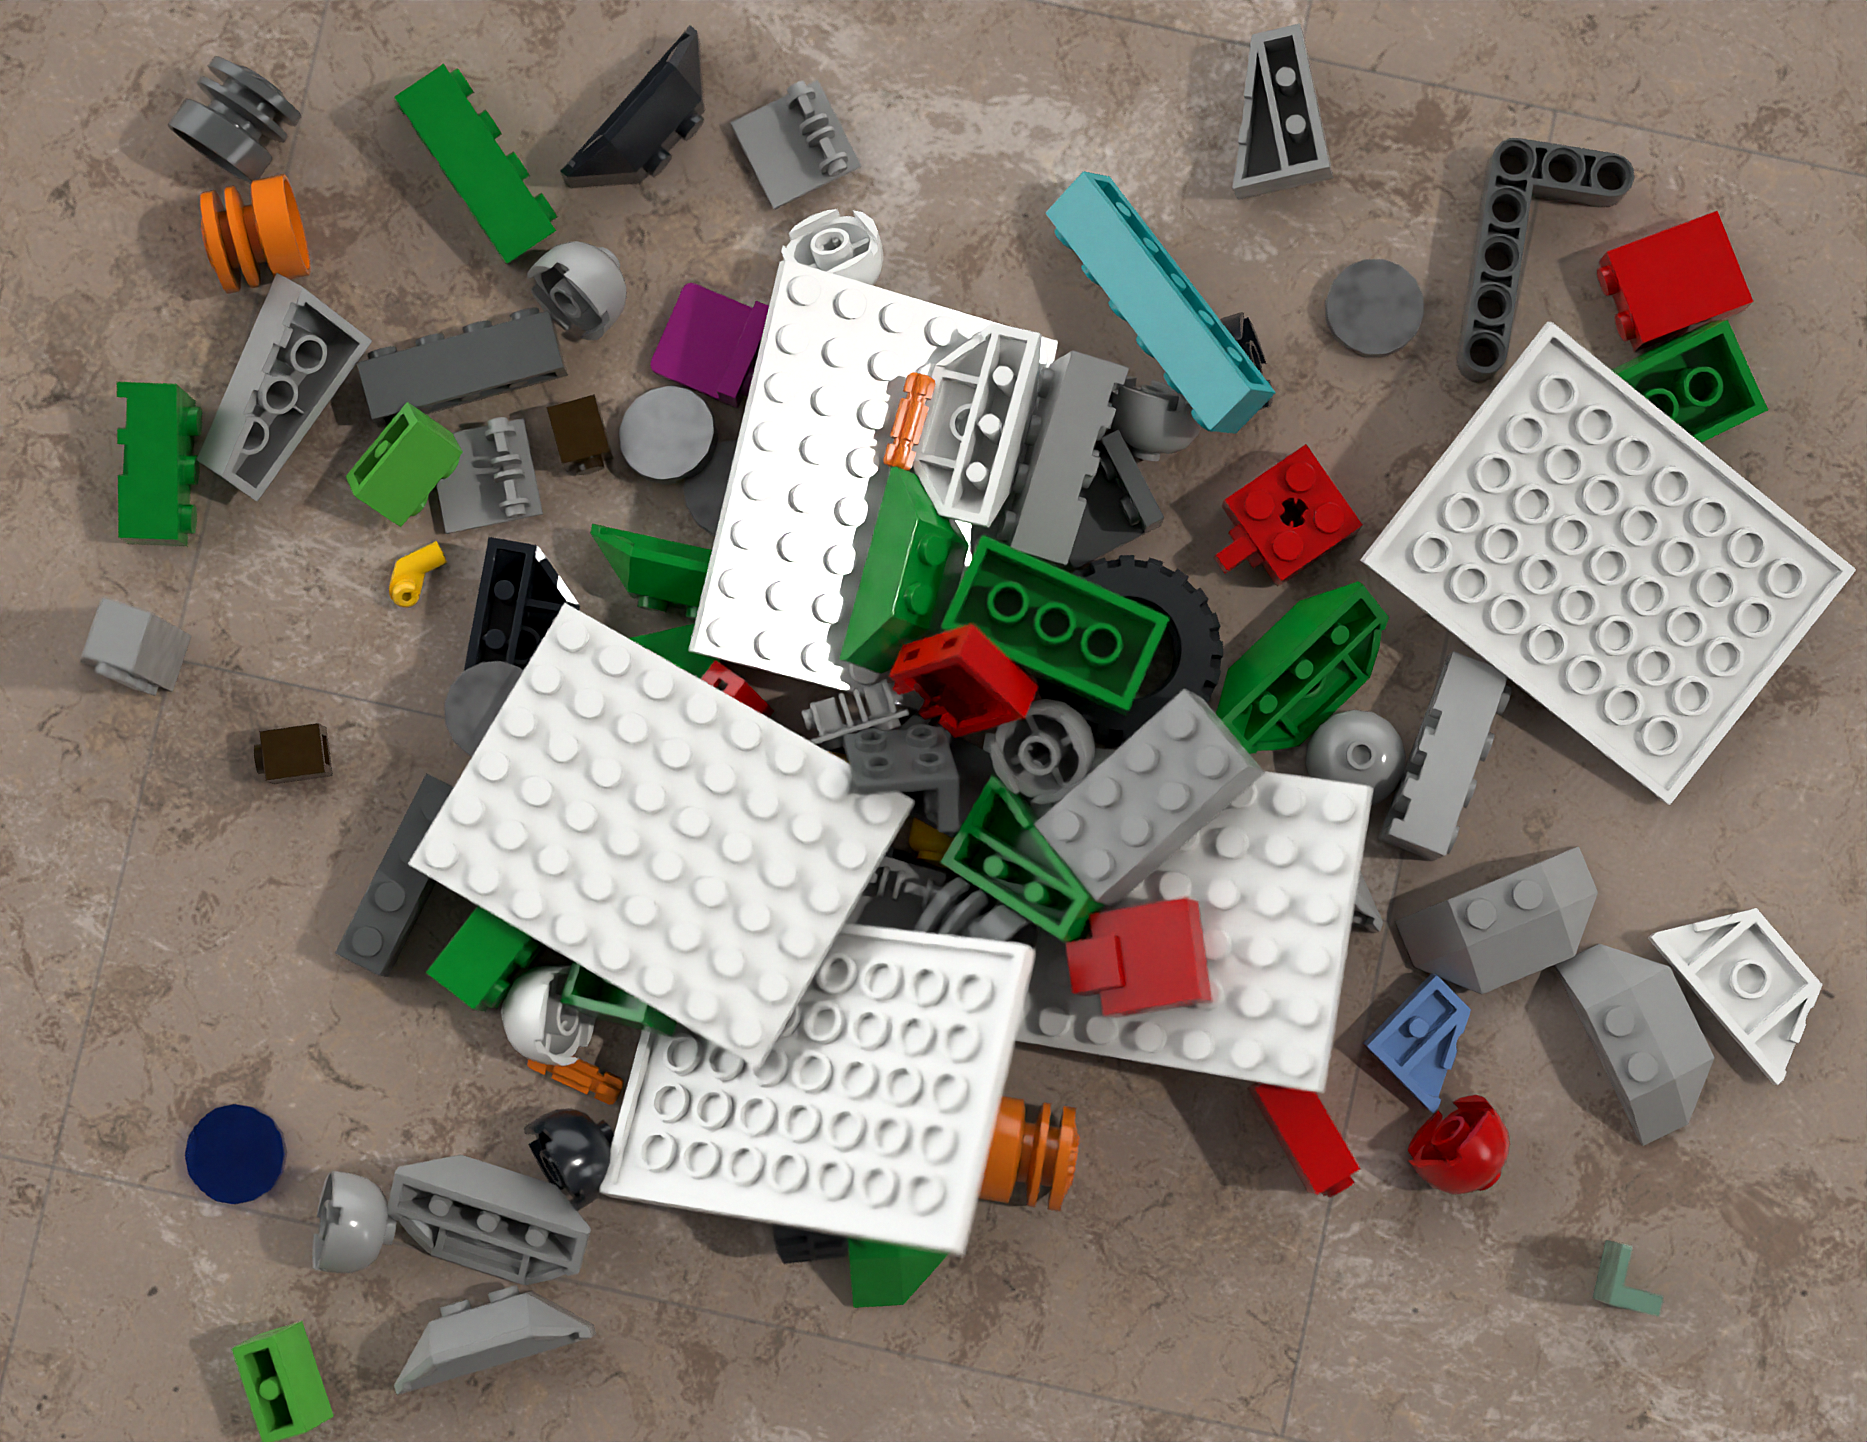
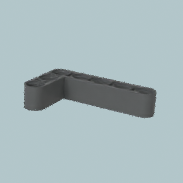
(1510, 237)

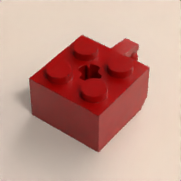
(1265, 539)

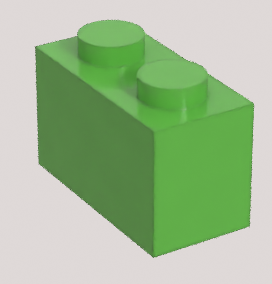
(404, 465)
(282, 1382)

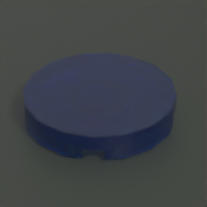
(236, 1154)

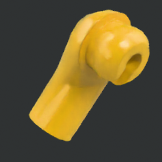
(410, 573)

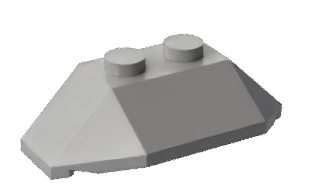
(1505, 925)
(1640, 1035)
(489, 1219)
(489, 1336)

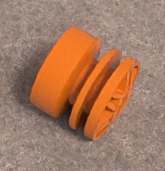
(254, 233)
(1030, 1154)

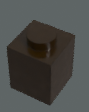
(580, 435)
(293, 754)

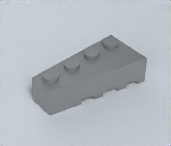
(280, 386)
(1060, 456)
(135, 647)
(1445, 758)

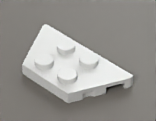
(1746, 982)

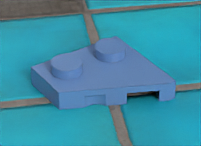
(1421, 1039)

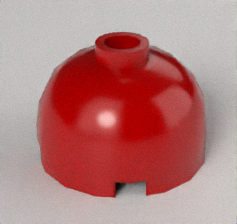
(1462, 1149)

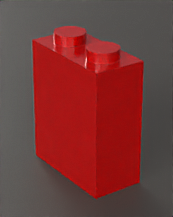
(1674, 281)
(1307, 1137)

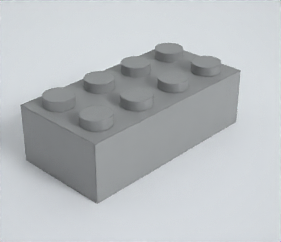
(1149, 798)

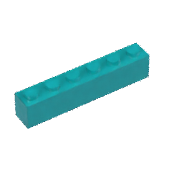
(1159, 304)

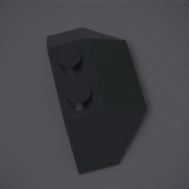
(646, 123)
(514, 604)

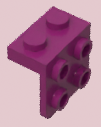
(711, 344)

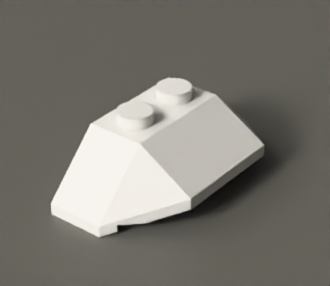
(978, 423)

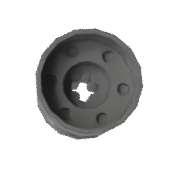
(235, 119)
(974, 914)

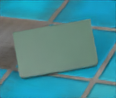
(1611, 1280)

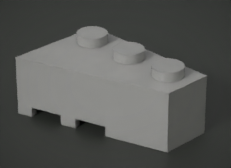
(1281, 120)

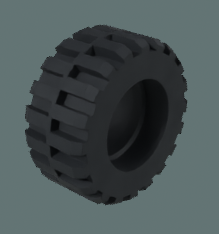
(1191, 629)

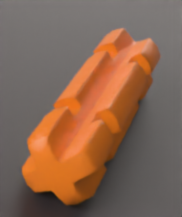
(909, 421)
(584, 1078)

